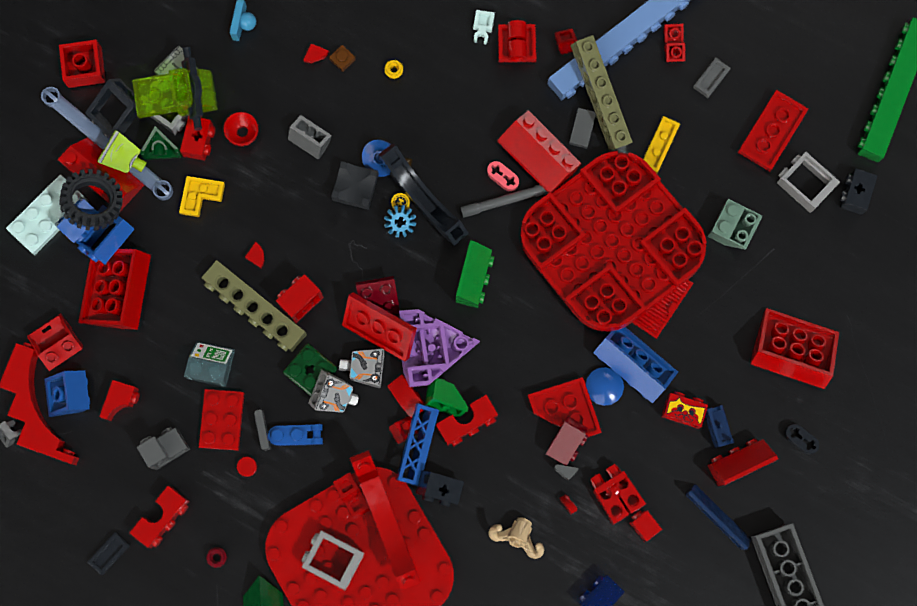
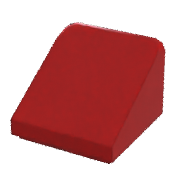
(564, 40)
(400, 429)

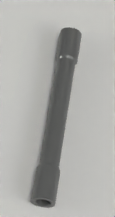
(476, 208)

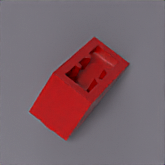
(118, 397)

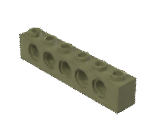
(601, 93)
(218, 273)

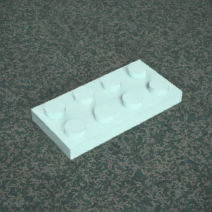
(37, 222)

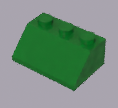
(474, 275)

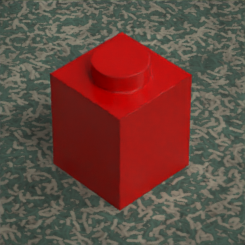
(645, 525)

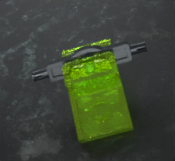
(181, 91)

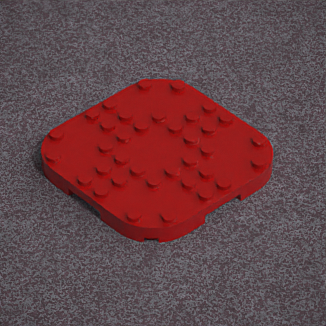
(613, 241)
(374, 579)

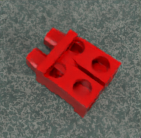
(617, 487)

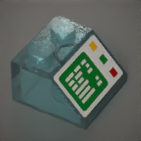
(209, 364)

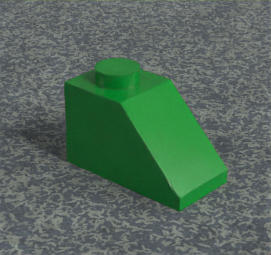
(445, 398)

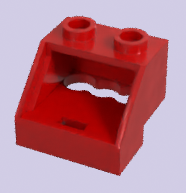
(56, 343)

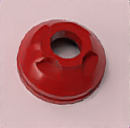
(237, 121)

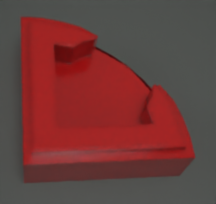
(315, 54)
(256, 255)
(570, 506)

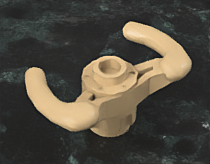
(518, 536)

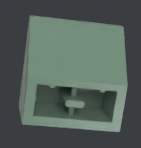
(734, 225)

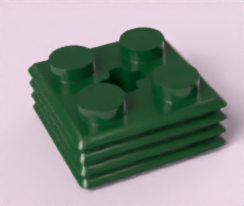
(306, 358)

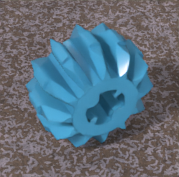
(405, 225)

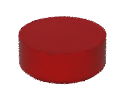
(247, 466)

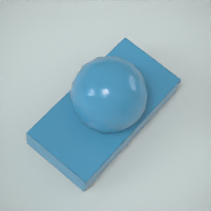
(241, 20)

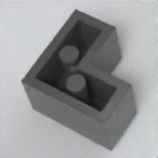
(164, 449)

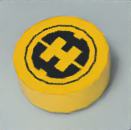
(399, 200)

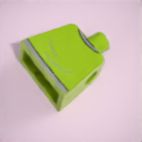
(121, 154)

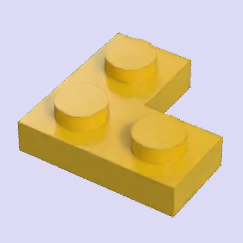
(196, 190)

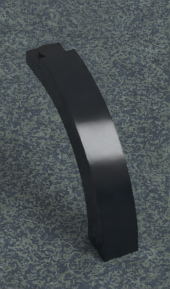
(421, 196)

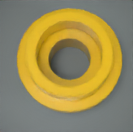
(393, 64)

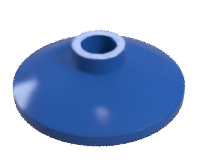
(371, 159)

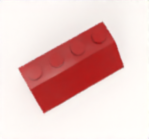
(539, 152)
(85, 156)

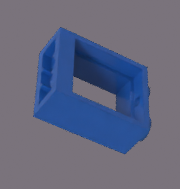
(109, 244)

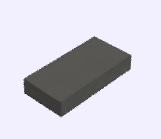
(711, 77)
(582, 128)
(262, 430)

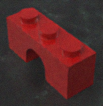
(482, 414)
(173, 505)

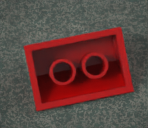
(741, 461)

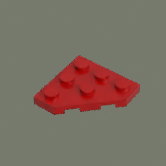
(566, 400)

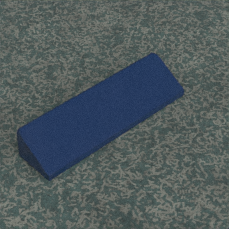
(718, 517)

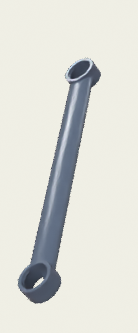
(94, 133)

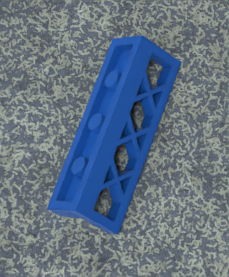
(421, 445)

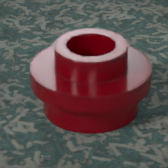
(210, 557)

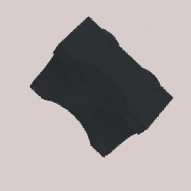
(355, 185)

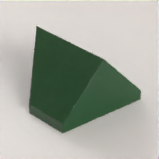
(159, 147)
(262, 594)

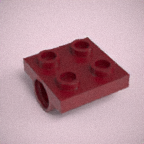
(380, 292)

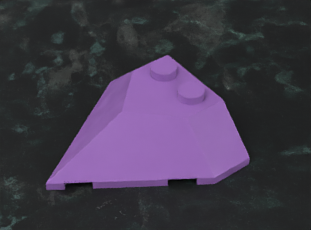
(433, 349)

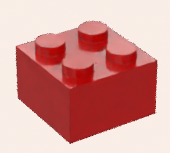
(82, 63)
(299, 298)

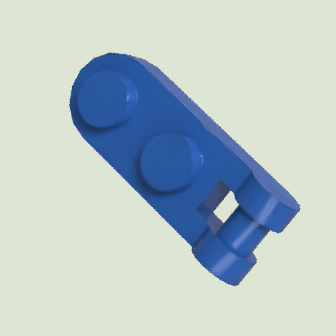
(295, 435)

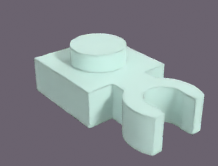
(483, 23)

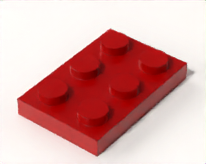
(221, 420)

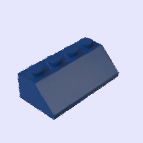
(636, 363)

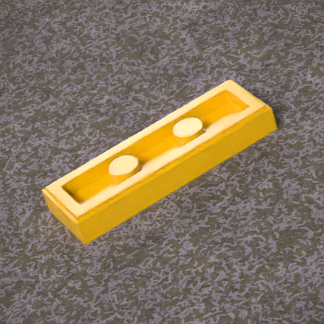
(661, 143)

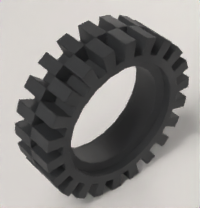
(91, 179)

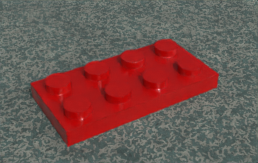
(773, 130)
(379, 326)

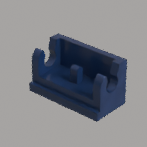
(718, 426)

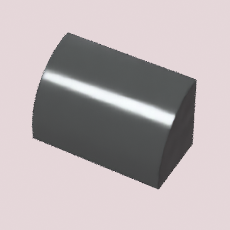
(309, 137)

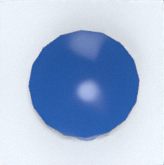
(604, 386)

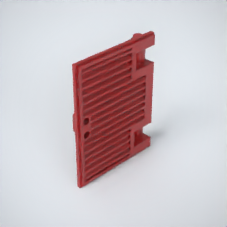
(657, 317)

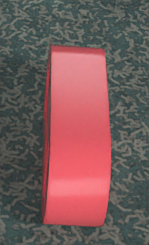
(505, 173)

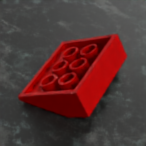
(115, 290)
(795, 348)

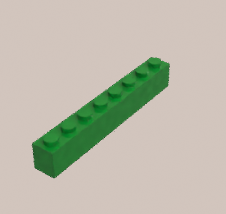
(891, 96)

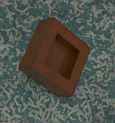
(342, 58)

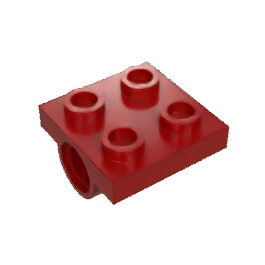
(517, 42)

